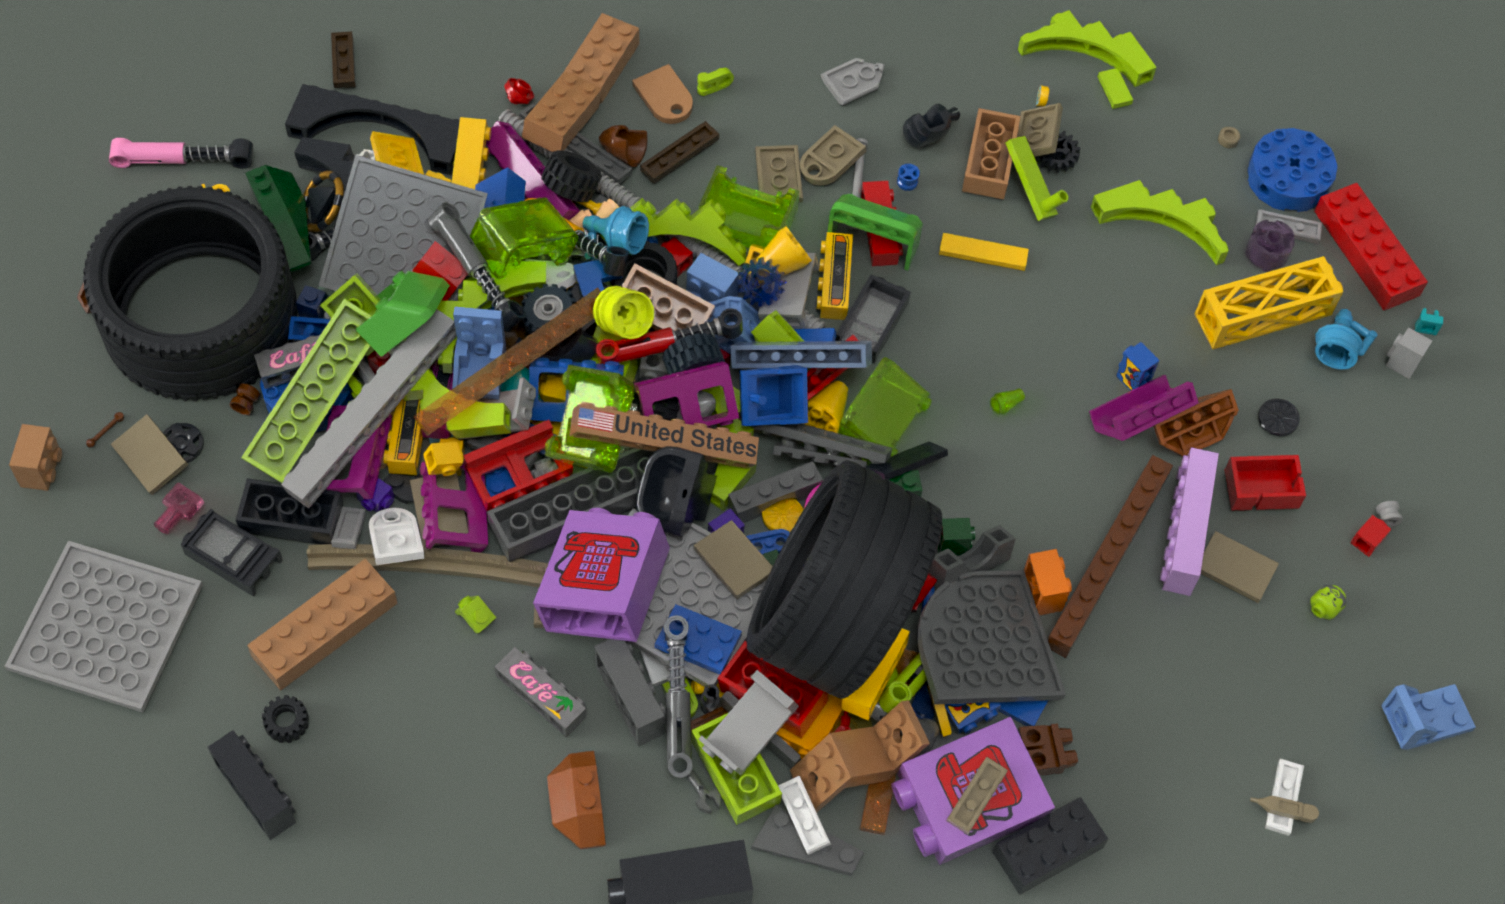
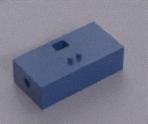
(503, 188)

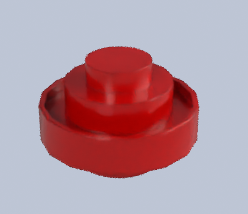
(518, 91)

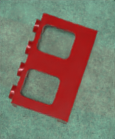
(510, 454)

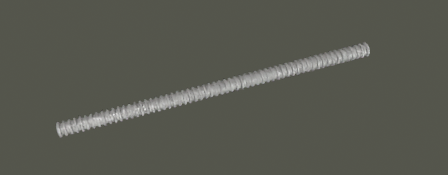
(624, 197)

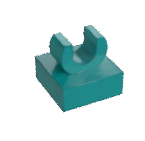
(1429, 323)

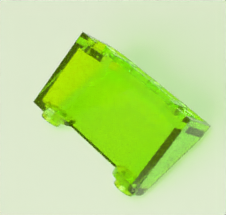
(603, 390)
(885, 406)

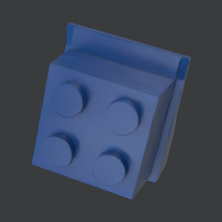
(774, 395)

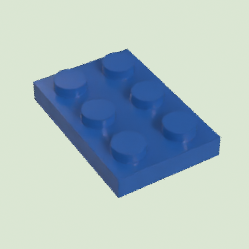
(707, 642)

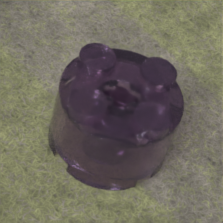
(1270, 245)

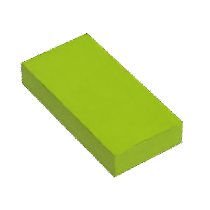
(1115, 88)

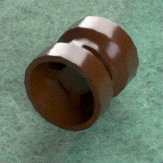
(244, 399)

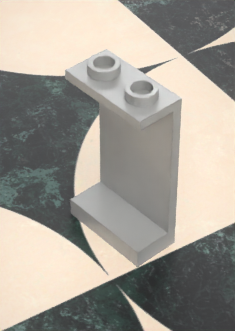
(793, 299)
(518, 402)
(749, 725)

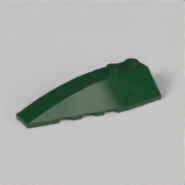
(286, 208)

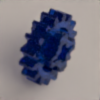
(758, 273)

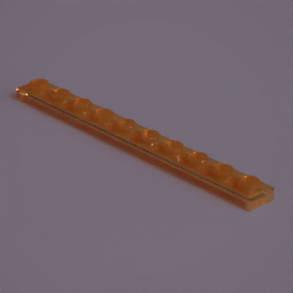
(507, 364)

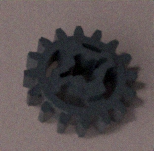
(1062, 157)

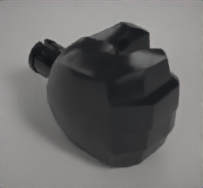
(930, 127)

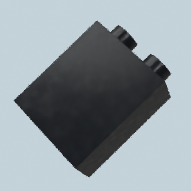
(685, 876)

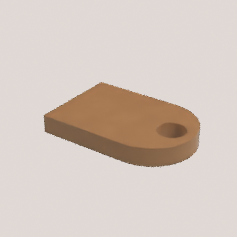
(664, 92)

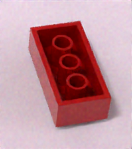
(737, 680)

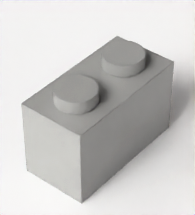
(1407, 352)

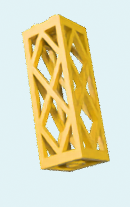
(1320, 280)

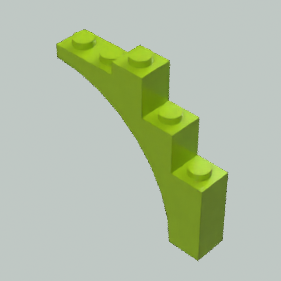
(1094, 40)
(1165, 208)
(703, 225)
(517, 283)
(475, 421)
(729, 477)

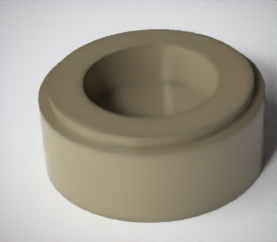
(1229, 137)

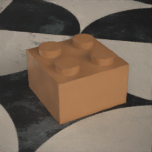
(35, 457)

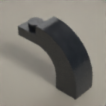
(578, 348)

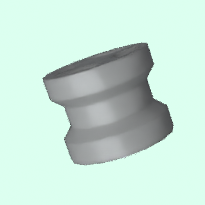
(1389, 513)

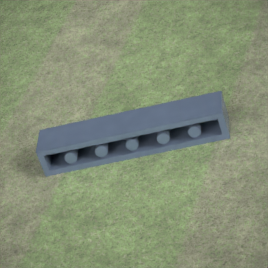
(805, 354)

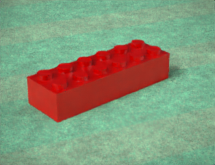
(1370, 246)

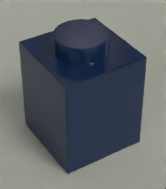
(309, 303)

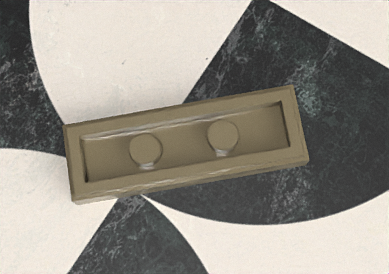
(977, 795)

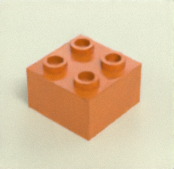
(1047, 581)

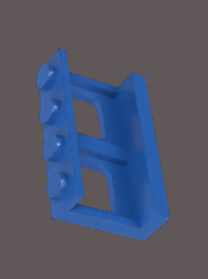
(554, 410)

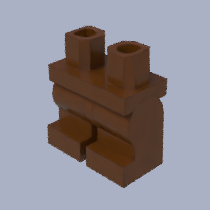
(1046, 747)

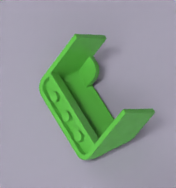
(877, 220)
(402, 309)

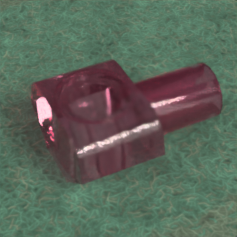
(174, 510)

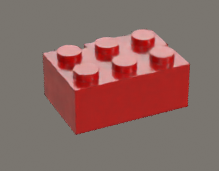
(1265, 482)

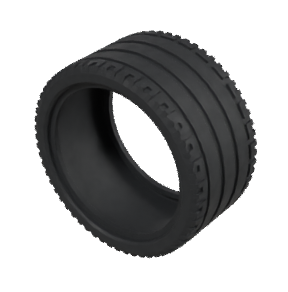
(174, 227)
(845, 580)

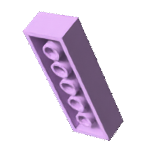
(1189, 521)

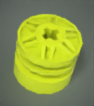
(623, 312)

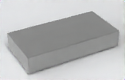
(348, 528)

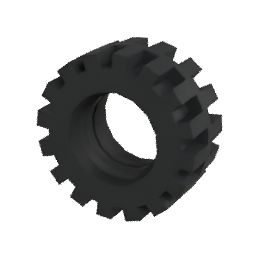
(285, 705)

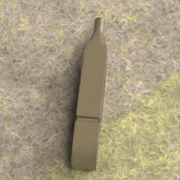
(1288, 808)

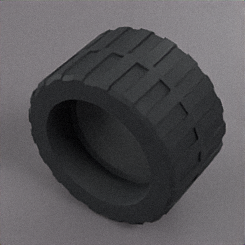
(652, 258)

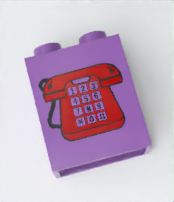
(602, 574)
(941, 776)

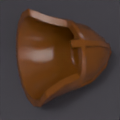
(625, 144)

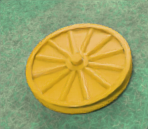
(782, 514)

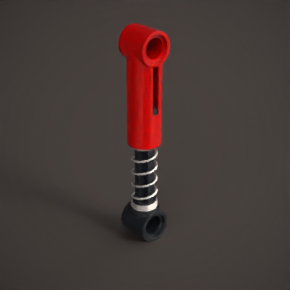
(659, 340)

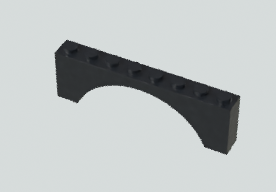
(322, 109)

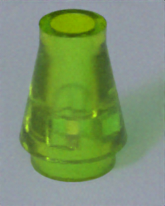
(1006, 400)

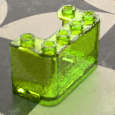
(750, 214)
(522, 231)

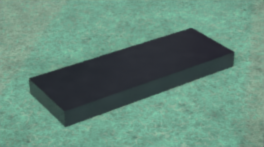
(909, 460)

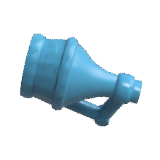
(620, 229)
(1340, 344)

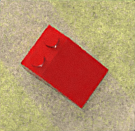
(442, 264)

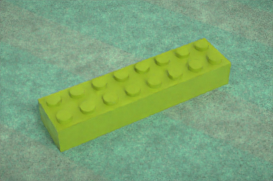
(309, 394)

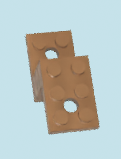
(861, 755)

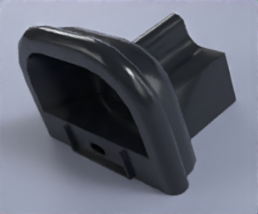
(675, 488)

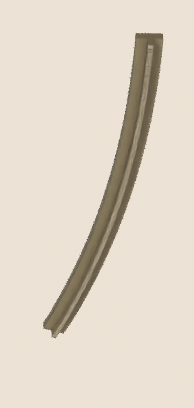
(436, 562)

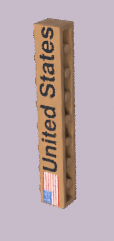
(653, 433)

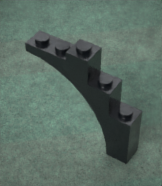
(325, 156)

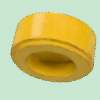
(1042, 96)

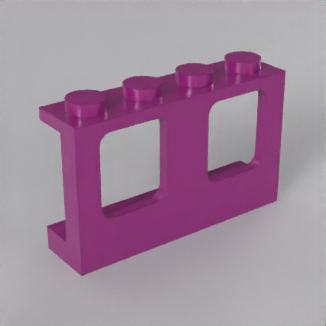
(685, 387)
(1142, 408)
(365, 462)
(455, 499)

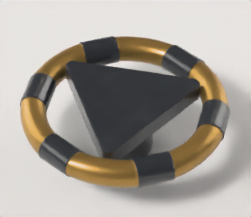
(323, 200)

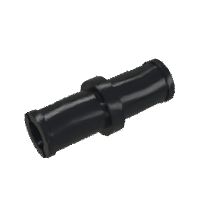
(710, 698)

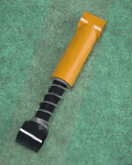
(612, 258)

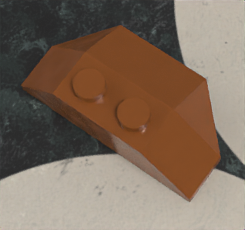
(1199, 424)
(577, 800)

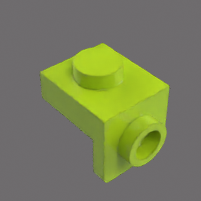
(475, 612)

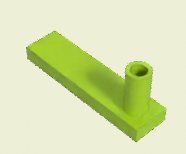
(1032, 180)

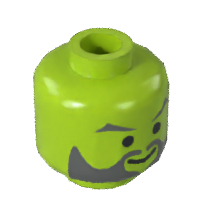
(1328, 602)

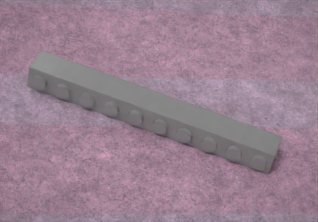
(369, 409)

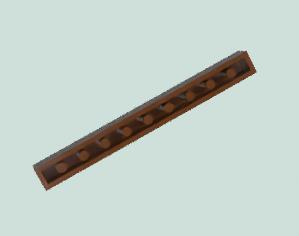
(1109, 556)

